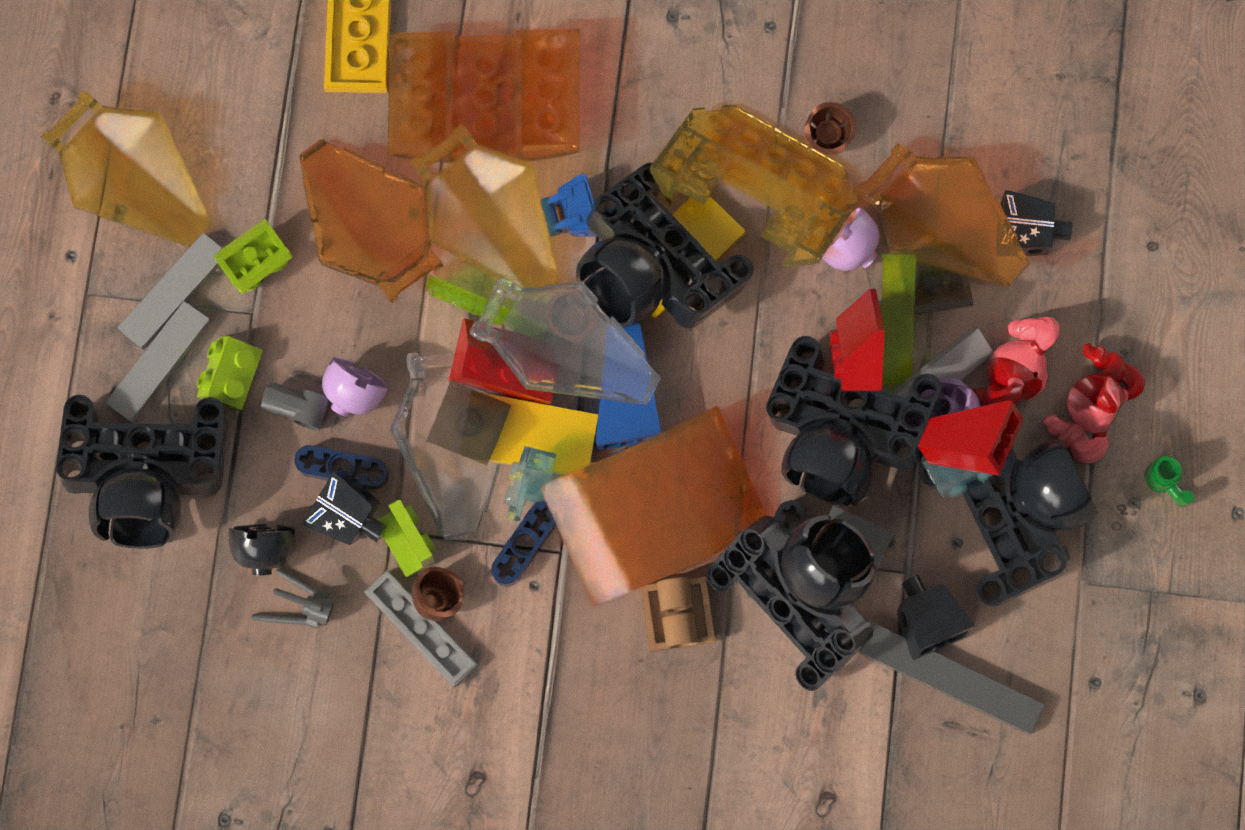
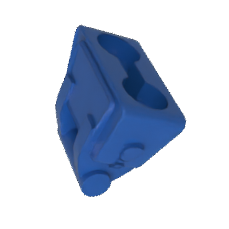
(576, 201)

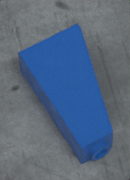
(626, 423)

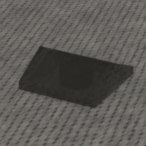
(940, 289)
(468, 423)

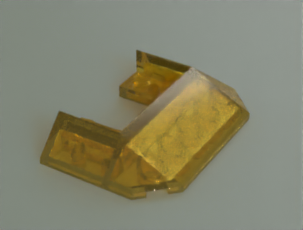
(767, 164)

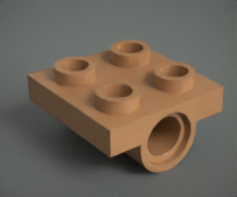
(677, 613)

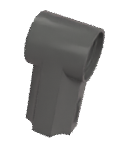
(305, 407)

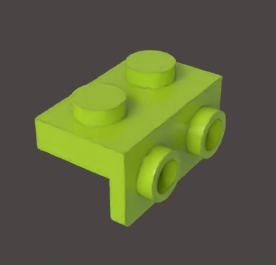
(253, 257)
(229, 371)
(404, 540)

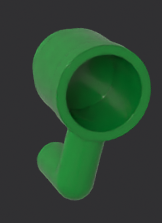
(1163, 477)

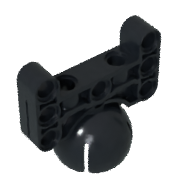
(646, 268)
(840, 441)
(142, 484)
(1046, 499)
(805, 587)

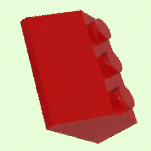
(859, 345)
(483, 368)

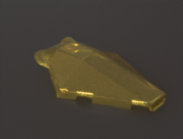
(129, 171)
(488, 212)

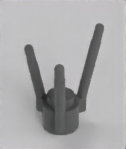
(316, 608)

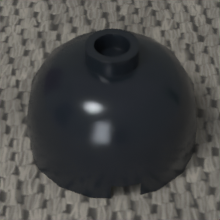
(261, 546)

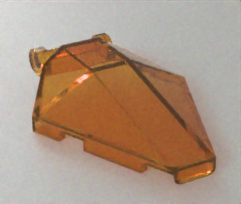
(945, 216)
(366, 219)

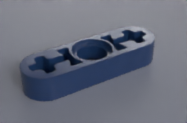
(320, 453)
(517, 568)

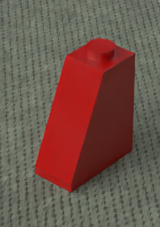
(972, 438)

